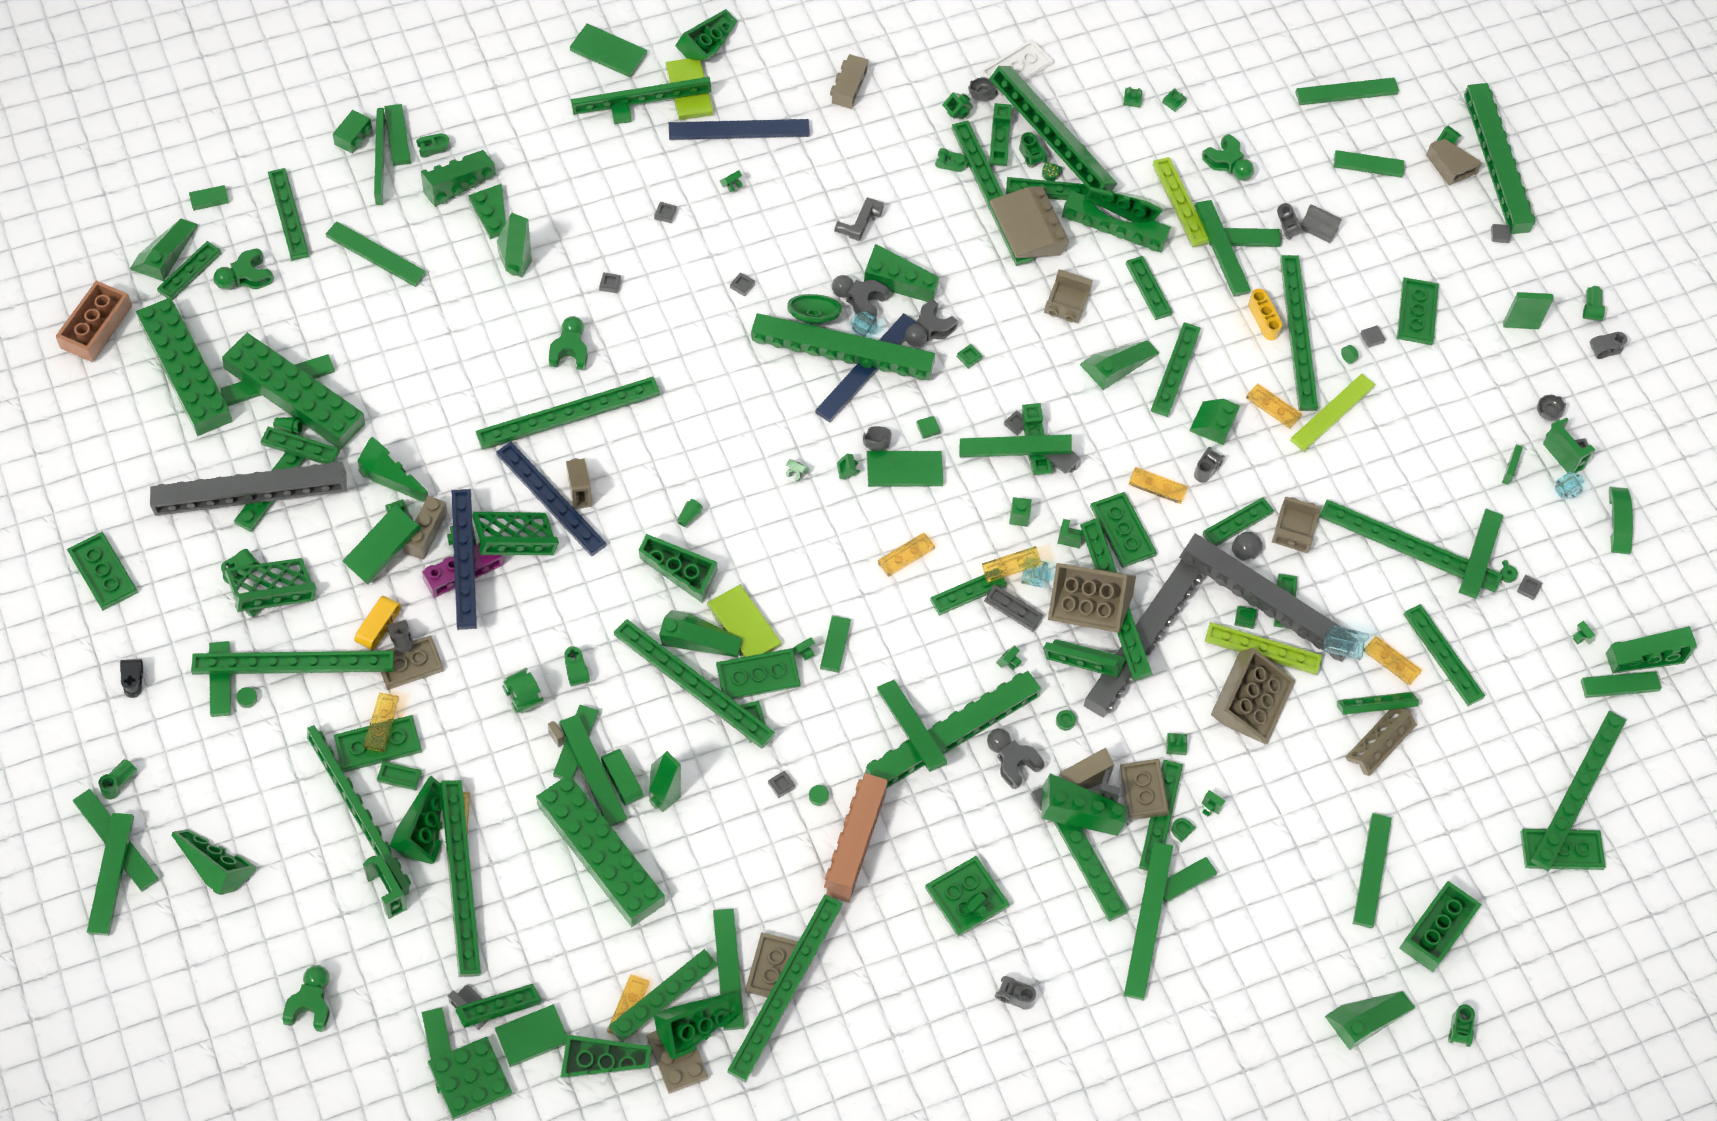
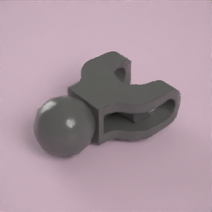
(860, 292)
(929, 326)
(1013, 755)

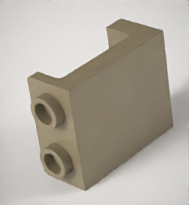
(1068, 296)
(1296, 524)

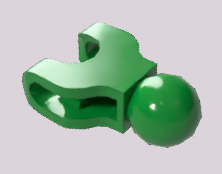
(1229, 159)
(243, 272)
(569, 344)
(310, 998)

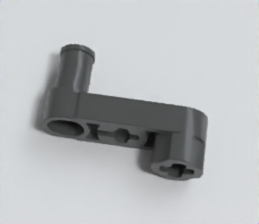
(856, 231)

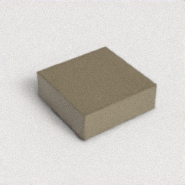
(556, 733)

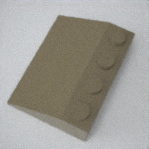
(1030, 223)
(1090, 597)
(1253, 696)

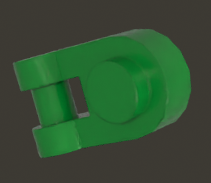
(440, 143)
(957, 163)

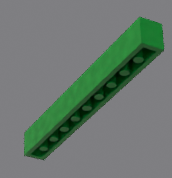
(1051, 129)
(1499, 158)
(843, 346)
(959, 727)

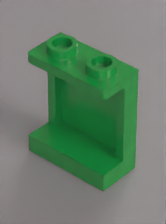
(1566, 449)
(394, 901)

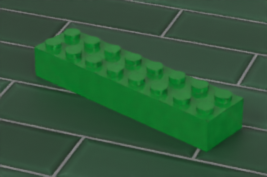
(184, 366)
(293, 390)
(600, 850)

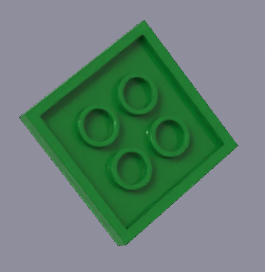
(958, 886)
(469, 1078)

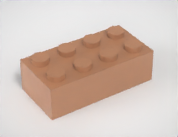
(93, 321)

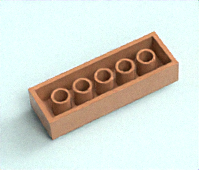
(855, 837)

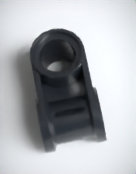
(131, 676)

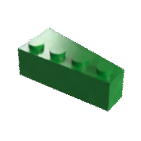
(456, 177)
(901, 275)
(1652, 651)
(1080, 807)
(597, 1056)

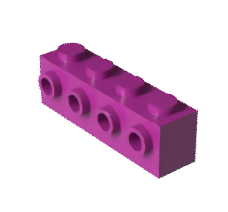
(441, 577)

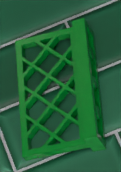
(515, 543)
(274, 595)

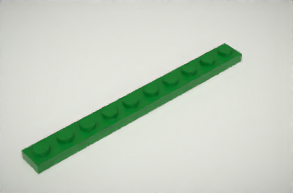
(982, 173)
(1298, 333)
(567, 413)
(1403, 542)
(1129, 634)
(292, 662)
(694, 684)
(1578, 791)
(354, 803)
(460, 878)
(784, 988)

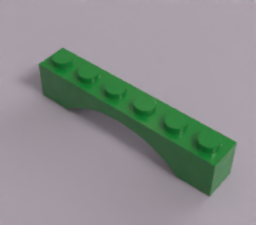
(1147, 234)

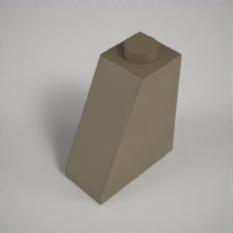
(1452, 161)
(579, 483)
(1090, 770)

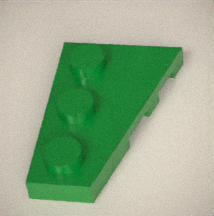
(490, 209)

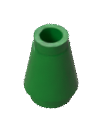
(289, 424)
(689, 512)

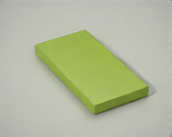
(694, 105)
(743, 619)

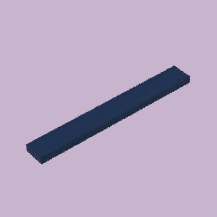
(739, 129)
(860, 375)
(551, 499)
(464, 559)

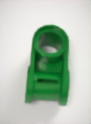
(1032, 152)
(242, 558)
(576, 669)
(1462, 1030)

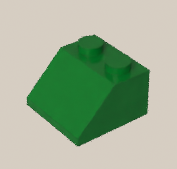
(1215, 419)

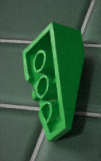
(707, 37)
(1129, 206)
(515, 245)
(163, 252)
(1115, 364)
(381, 469)
(693, 633)
(665, 782)
(419, 830)
(215, 866)
(1365, 1018)
(690, 1023)

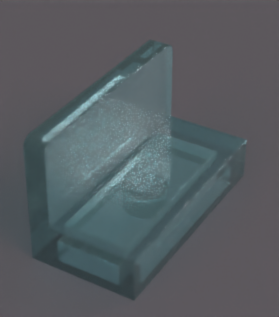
(1345, 642)

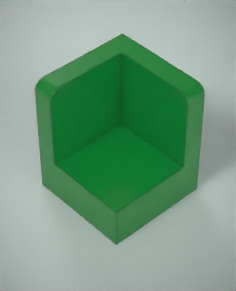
(1069, 536)

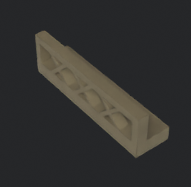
(1385, 740)

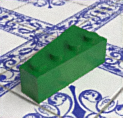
(681, 566)

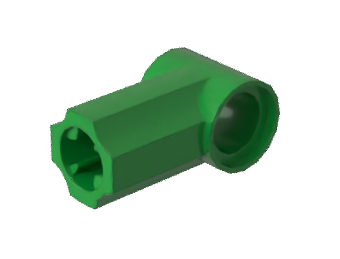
(1593, 308)
(118, 778)

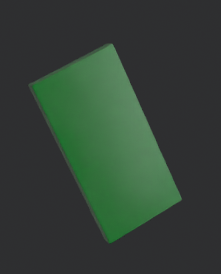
(608, 50)
(1417, 311)
(904, 468)
(1123, 529)
(381, 544)
(102, 571)
(758, 674)
(401, 742)
(1579, 851)

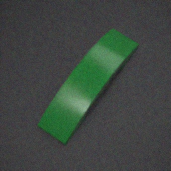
(1000, 134)
(1033, 426)
(1621, 520)

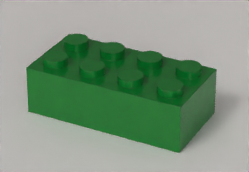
(1440, 926)

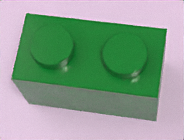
(352, 131)

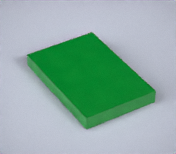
(1528, 310)
(531, 1035)

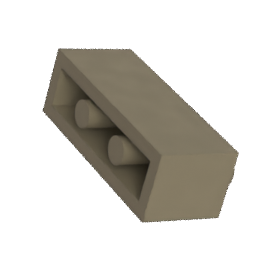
(849, 81)
(430, 520)

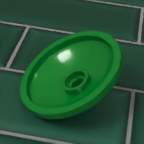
(814, 308)

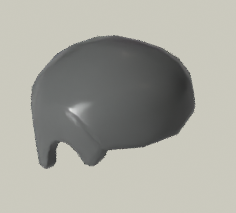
(981, 89)
(1551, 407)
(877, 438)
(1247, 546)

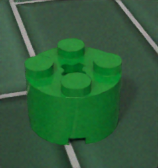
(523, 690)

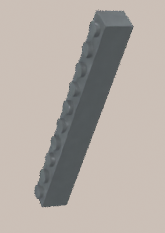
(248, 488)
(1258, 591)
(1150, 628)

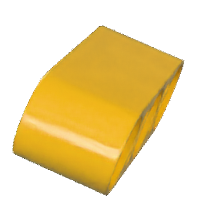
(1259, 306)
(376, 622)

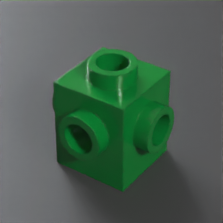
(958, 105)

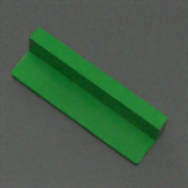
(1084, 657)

